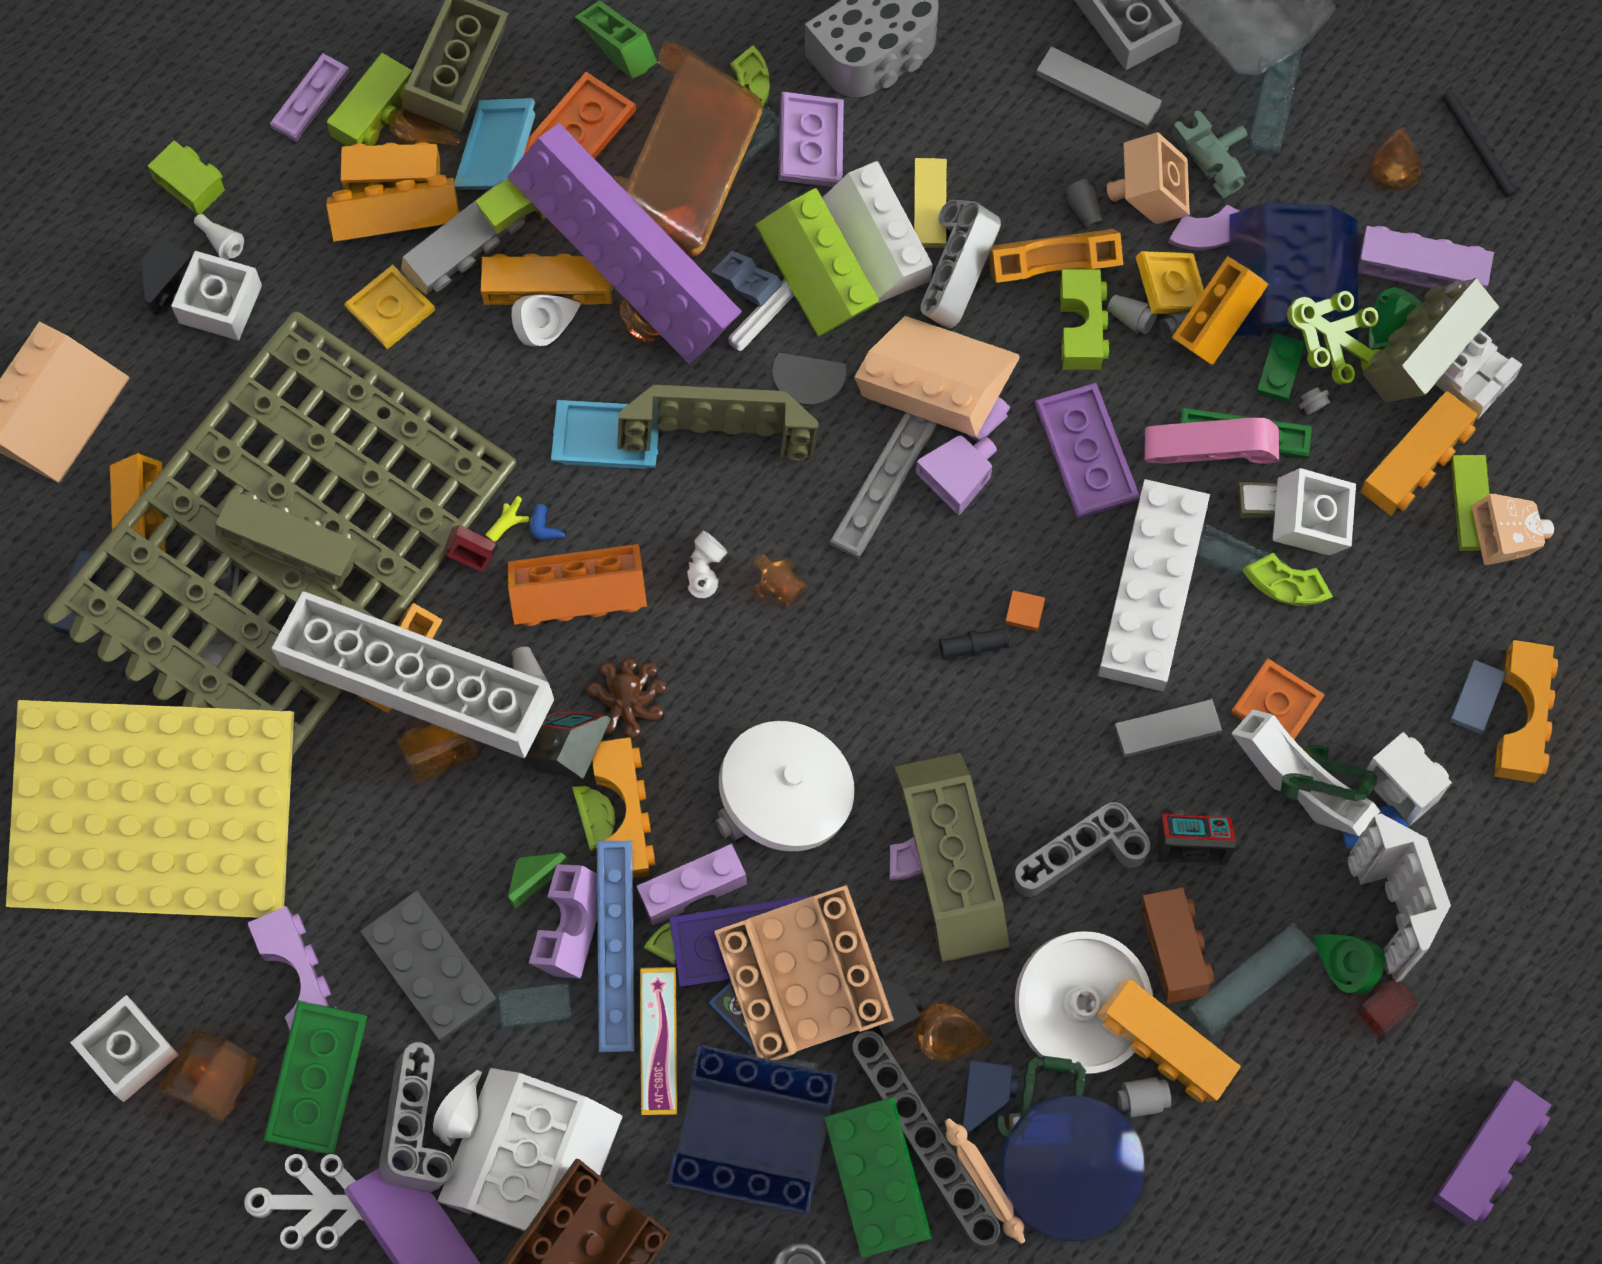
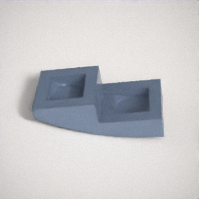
(746, 279)

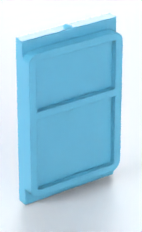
(495, 142)
(589, 435)

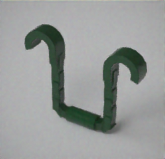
(1293, 781)
(1047, 1063)

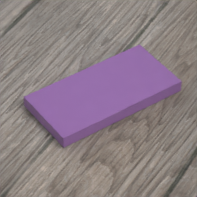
(1087, 450)
(408, 1222)

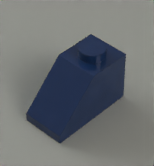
(987, 1093)

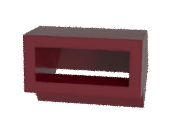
(469, 548)

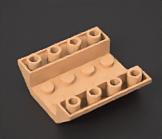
(803, 974)

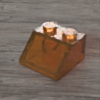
(435, 751)
(208, 1074)

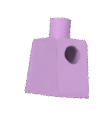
(957, 470)

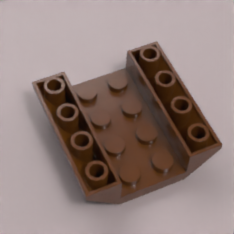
(588, 1225)

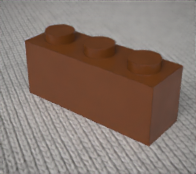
(1176, 945)

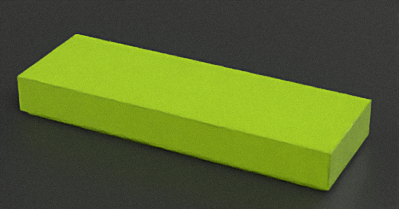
(1469, 487)

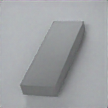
(1168, 728)

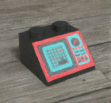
(566, 743)
(1195, 838)

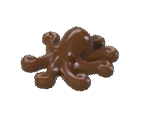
(627, 695)

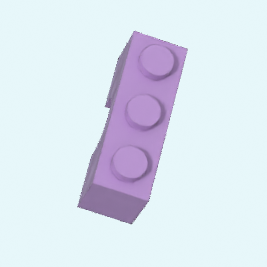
(676, 889)
(566, 949)

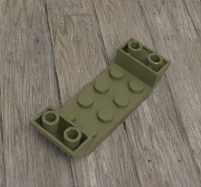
(718, 410)
(953, 857)

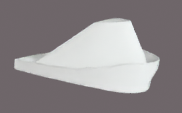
(542, 318)
(458, 1112)

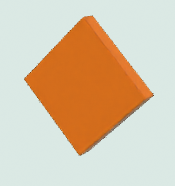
(1280, 694)

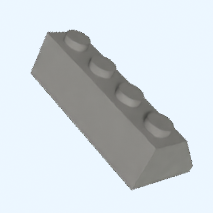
(452, 249)

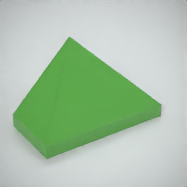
(531, 875)

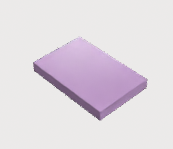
(810, 139)

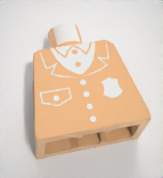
(1509, 528)

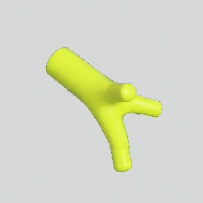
(506, 520)

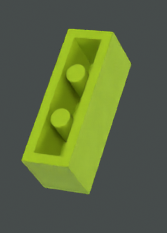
(370, 103)

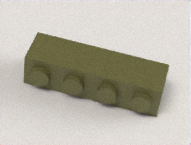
(286, 537)

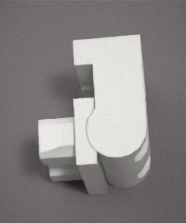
(1479, 374)

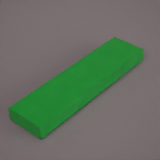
(1293, 438)

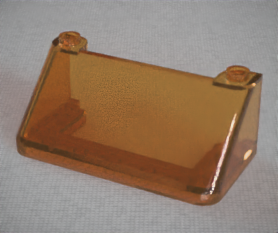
(693, 148)

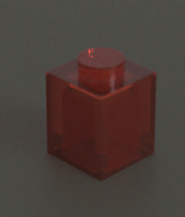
(1387, 1008)

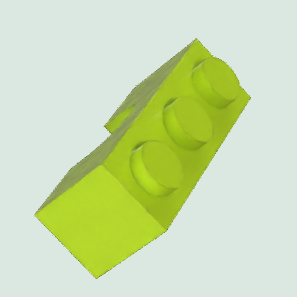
(1083, 293)

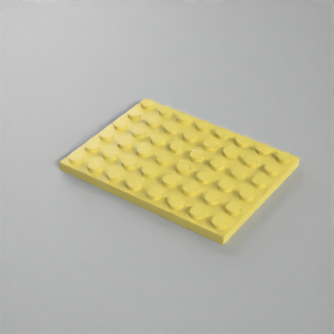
(150, 809)

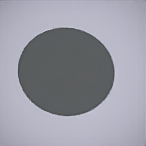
(808, 378)

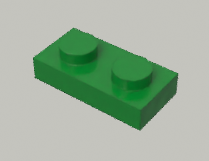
(1280, 367)

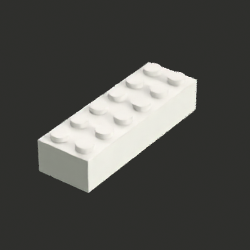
(1154, 585)

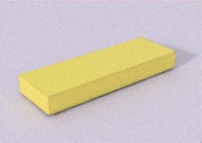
(929, 200)

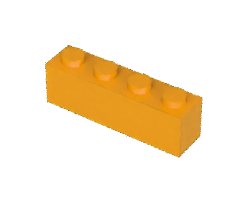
(392, 208)
(563, 275)
(1419, 453)
(1167, 1041)

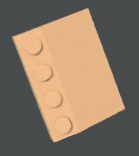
(936, 374)
(54, 401)

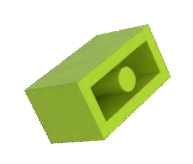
(187, 177)

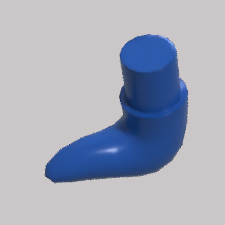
(537, 525)

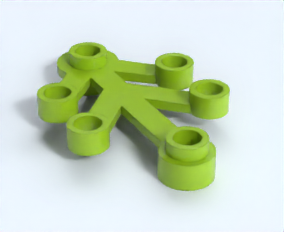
(1333, 333)

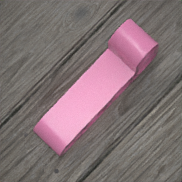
(1213, 440)

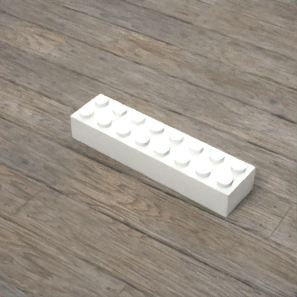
(413, 674)

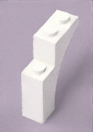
(1278, 754)

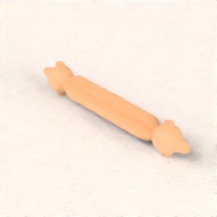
(985, 1180)

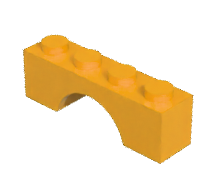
(1044, 255)
(1530, 672)
(615, 769)

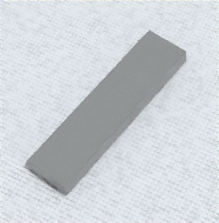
(1098, 87)

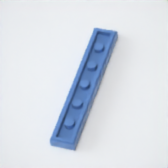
(615, 946)

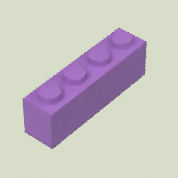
(1492, 1153)

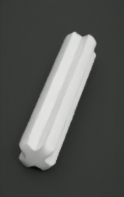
(760, 317)

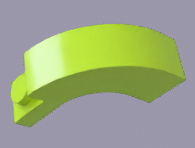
(505, 205)

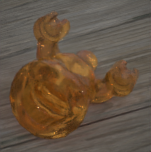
(779, 579)

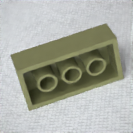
(454, 61)
(1430, 340)

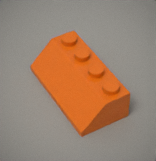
(576, 585)

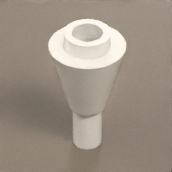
(225, 241)

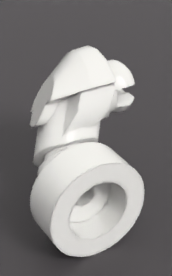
(702, 579)

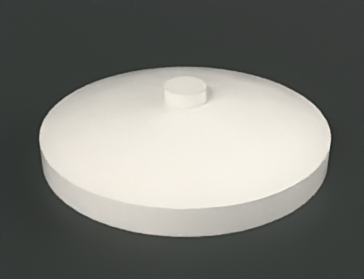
(786, 786)
(1063, 992)

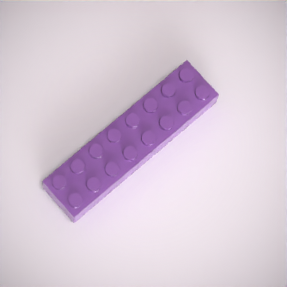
(623, 243)

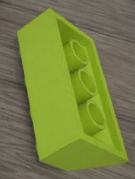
(817, 262)

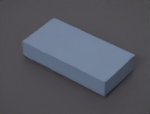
(1477, 697)

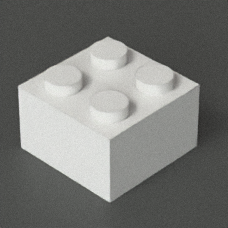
(216, 295)
(1314, 512)
(1408, 778)
(124, 1048)

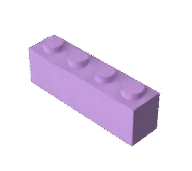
(1421, 260)

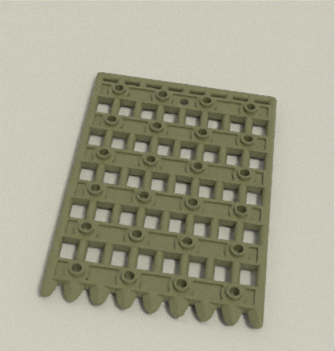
(224, 614)

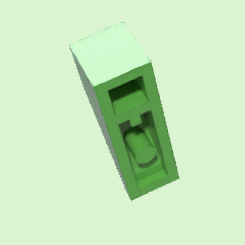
(618, 39)

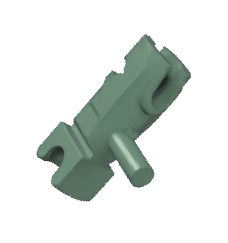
(1212, 153)

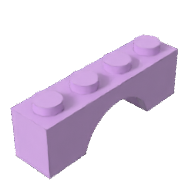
(280, 940)

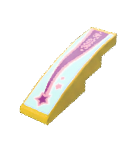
(658, 1040)

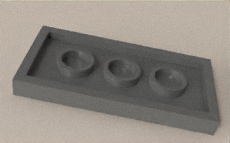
(428, 966)

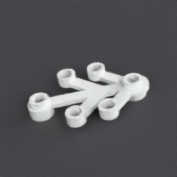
(320, 1203)

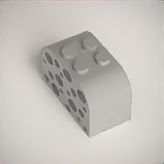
(870, 42)

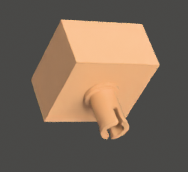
(1153, 179)

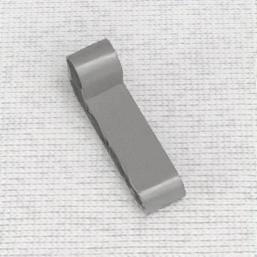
(962, 261)
(1076, 854)
(413, 1115)

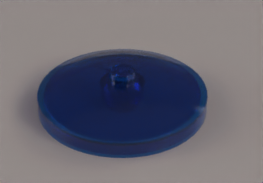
(1073, 1167)

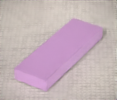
(309, 97)

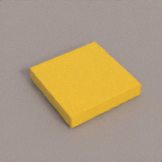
(1170, 281)
(389, 307)

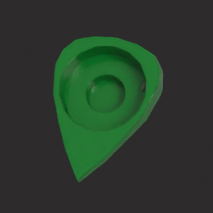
(1392, 310)
(1351, 960)

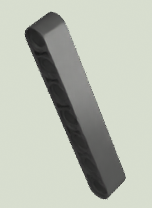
(931, 1156)

